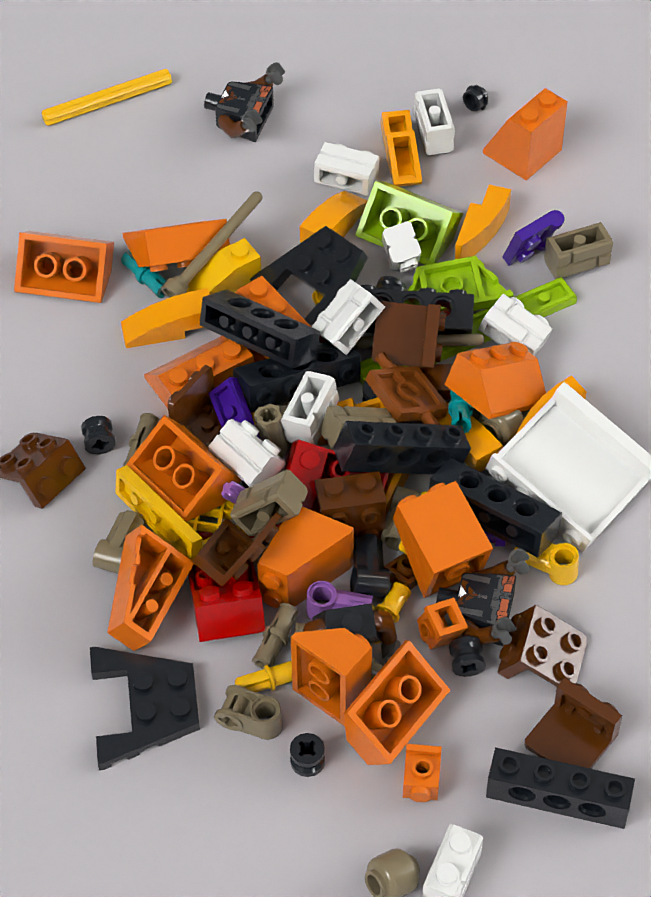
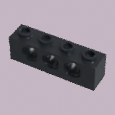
(456, 301)
(259, 328)
(275, 383)
(399, 447)
(502, 509)
(560, 788)

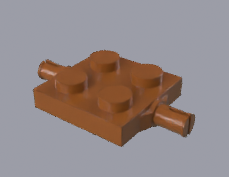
(406, 392)

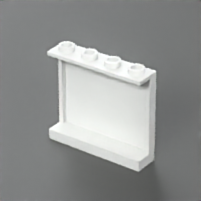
(574, 464)

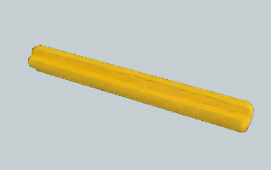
(106, 97)

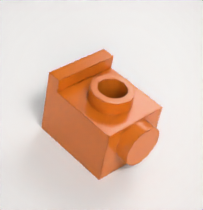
(434, 627)
(422, 772)

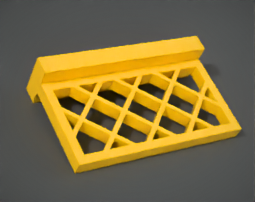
(162, 517)

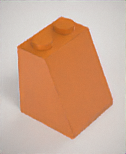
(530, 135)
(441, 537)
(302, 553)

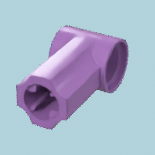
(336, 598)

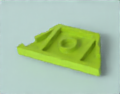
(461, 274)

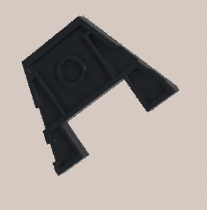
(322, 263)
(160, 702)

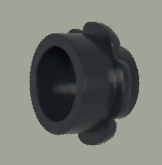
(475, 98)

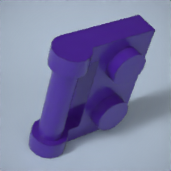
(533, 237)

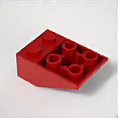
(312, 463)
(228, 609)

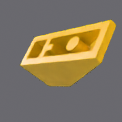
(228, 269)

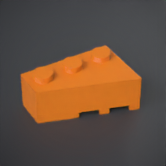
(145, 587)

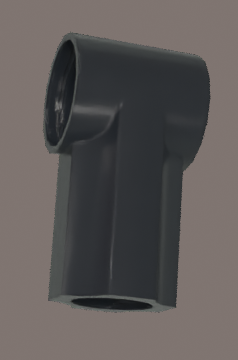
(368, 572)

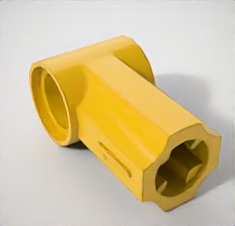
(550, 562)

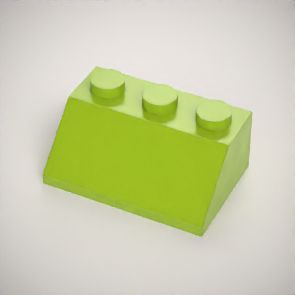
(391, 205)

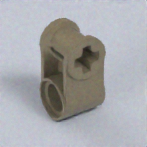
(243, 713)

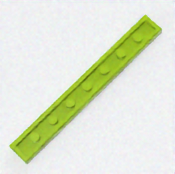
(539, 301)

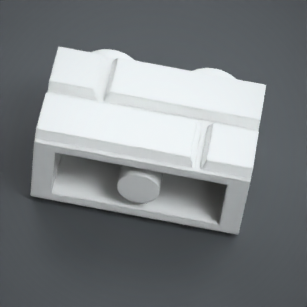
(434, 121)
(346, 168)
(401, 247)
(348, 316)
(510, 323)
(308, 407)
(246, 453)
(453, 863)

